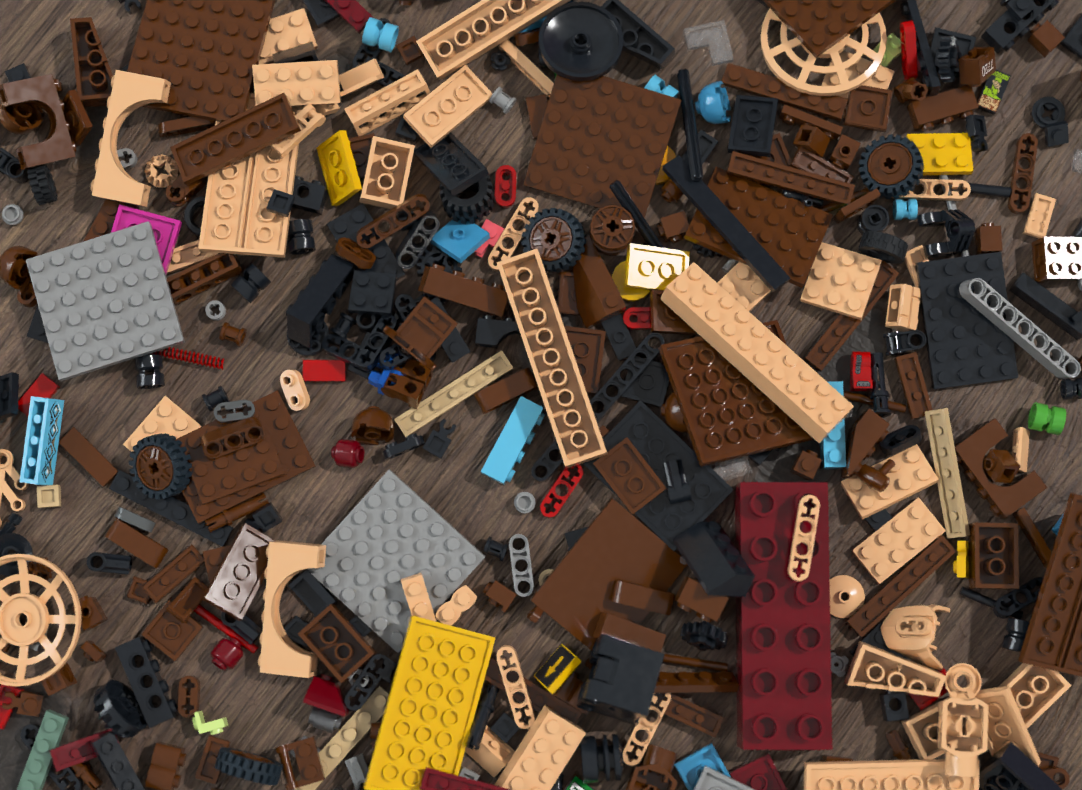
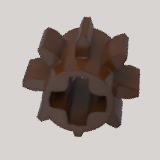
(39, 570)

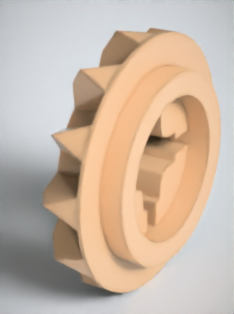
(161, 180)

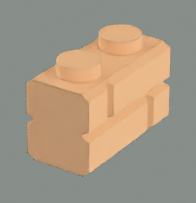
(903, 307)

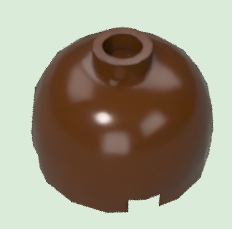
(21, 118)
(14, 266)
(673, 414)
(372, 426)

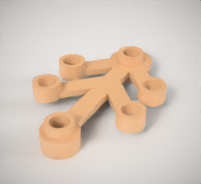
(4, 487)

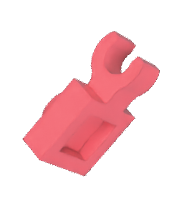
(495, 232)

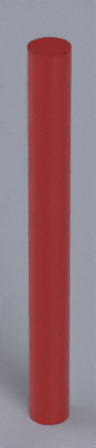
(224, 628)

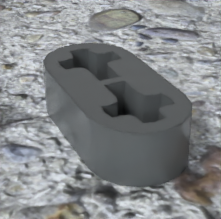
(233, 406)
(135, 519)

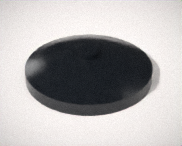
(580, 41)

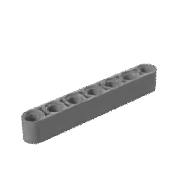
(1029, 329)

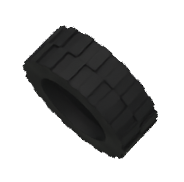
(883, 247)

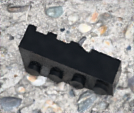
(639, 37)
(318, 299)

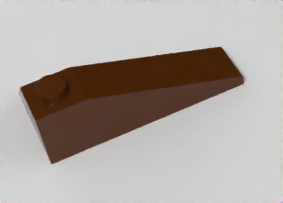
(595, 289)

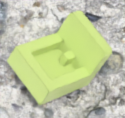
(893, 49)
(214, 726)

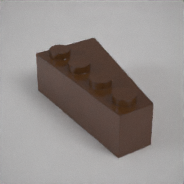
(90, 64)

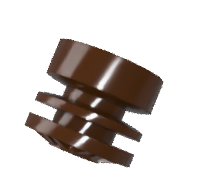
(612, 242)

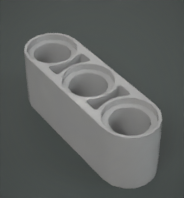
(516, 555)

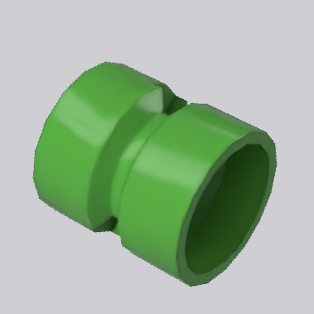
(1047, 418)

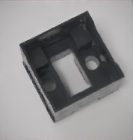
(620, 679)

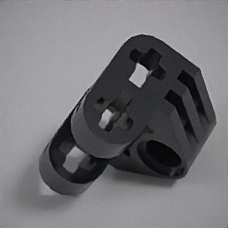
(958, 227)

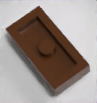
(207, 763)

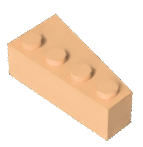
(887, 671)

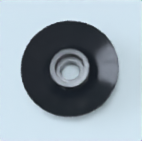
(14, 542)

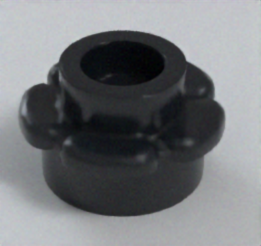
(500, 65)

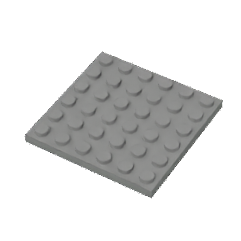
(105, 301)
(386, 540)

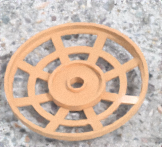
(833, 53)
(37, 619)

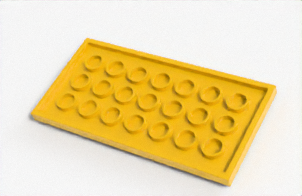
(429, 704)

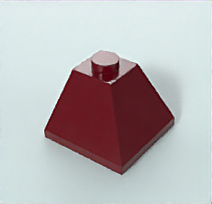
(326, 695)

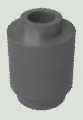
(324, 720)

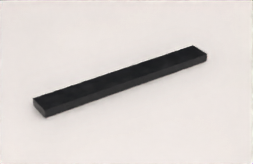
(726, 224)

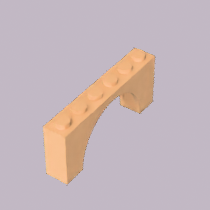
(127, 95)
(278, 651)

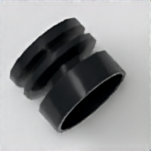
(601, 758)

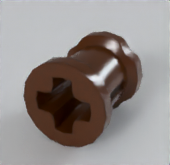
(232, 334)

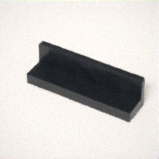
(1047, 304)

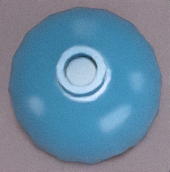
(713, 103)

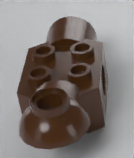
(654, 771)

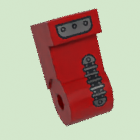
(860, 371)

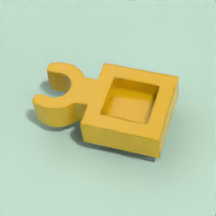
(961, 565)

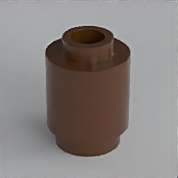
(671, 192)

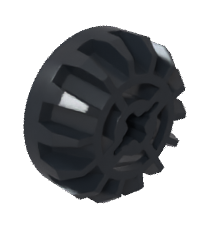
(119, 709)

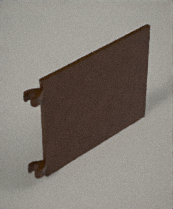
(585, 579)

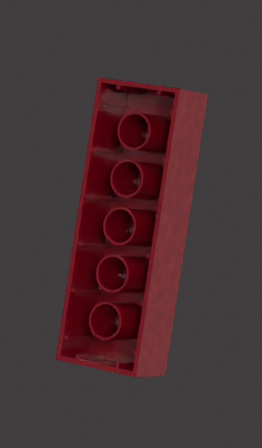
(782, 621)

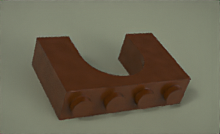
(42, 92)
(1002, 499)

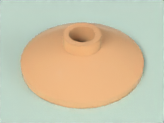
(855, 593)

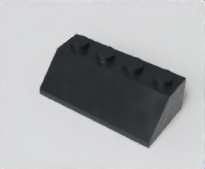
(714, 560)

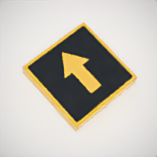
(557, 669)

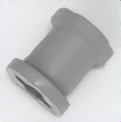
(502, 100)

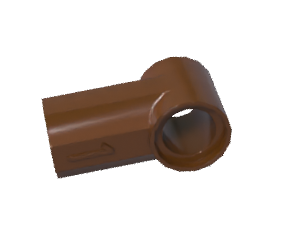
(910, 90)

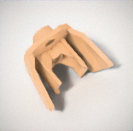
(912, 631)

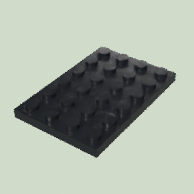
(959, 338)
(660, 445)

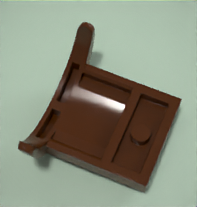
(423, 331)

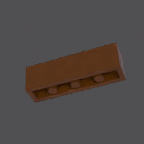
(463, 290)

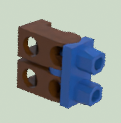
(403, 382)

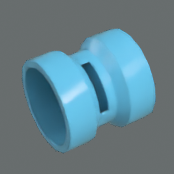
(905, 209)

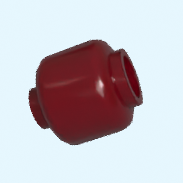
(348, 453)
(226, 653)

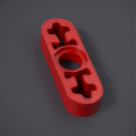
(908, 49)
(557, 506)

